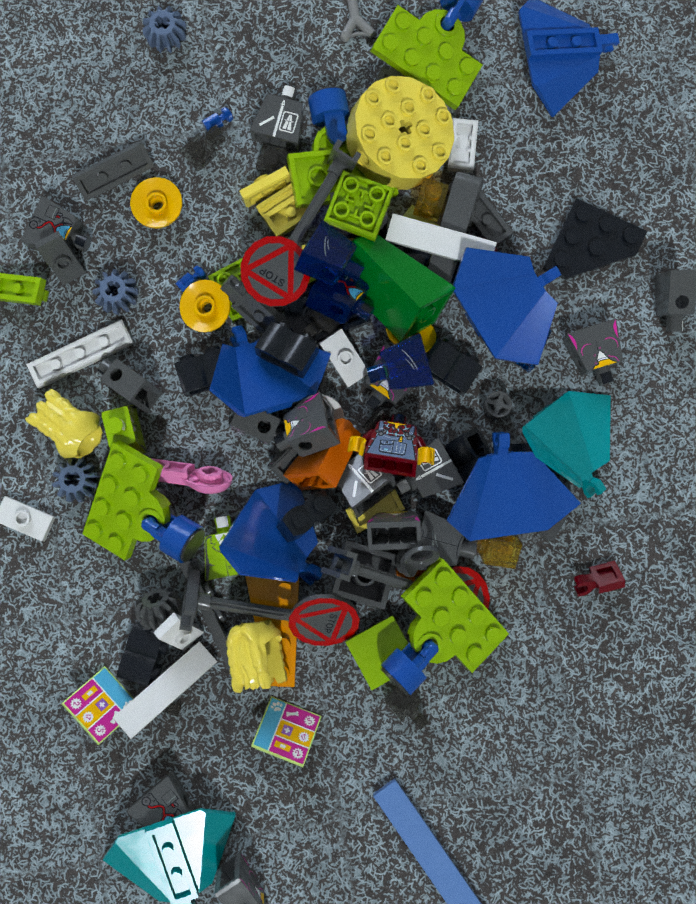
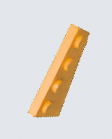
(282, 595)

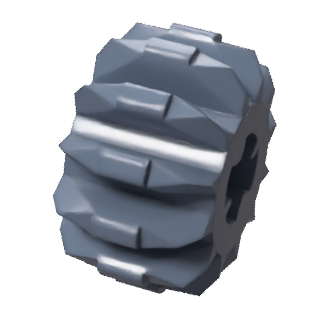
(164, 29)
(106, 294)
(65, 480)

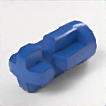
(216, 119)
(188, 279)

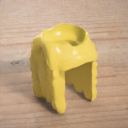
(72, 430)
(255, 655)

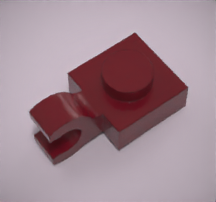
(603, 577)

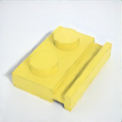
(280, 211)

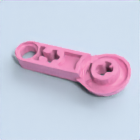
(203, 480)

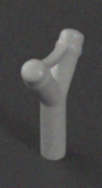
(356, 20)

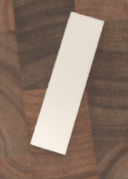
(433, 238)
(80, 354)
(164, 690)

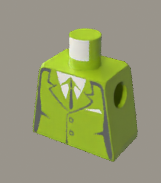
(125, 426)
(215, 563)

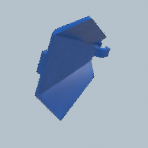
(560, 52)
(506, 303)
(256, 386)
(509, 495)
(258, 547)

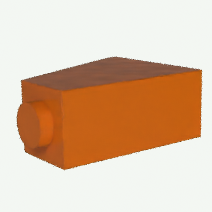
(324, 467)

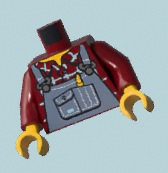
(392, 447)

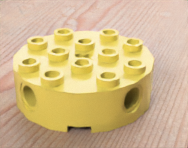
(400, 132)

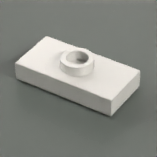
(464, 146)
(344, 357)
(25, 518)
(170, 633)

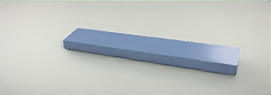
(424, 845)

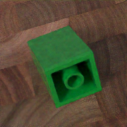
(401, 289)

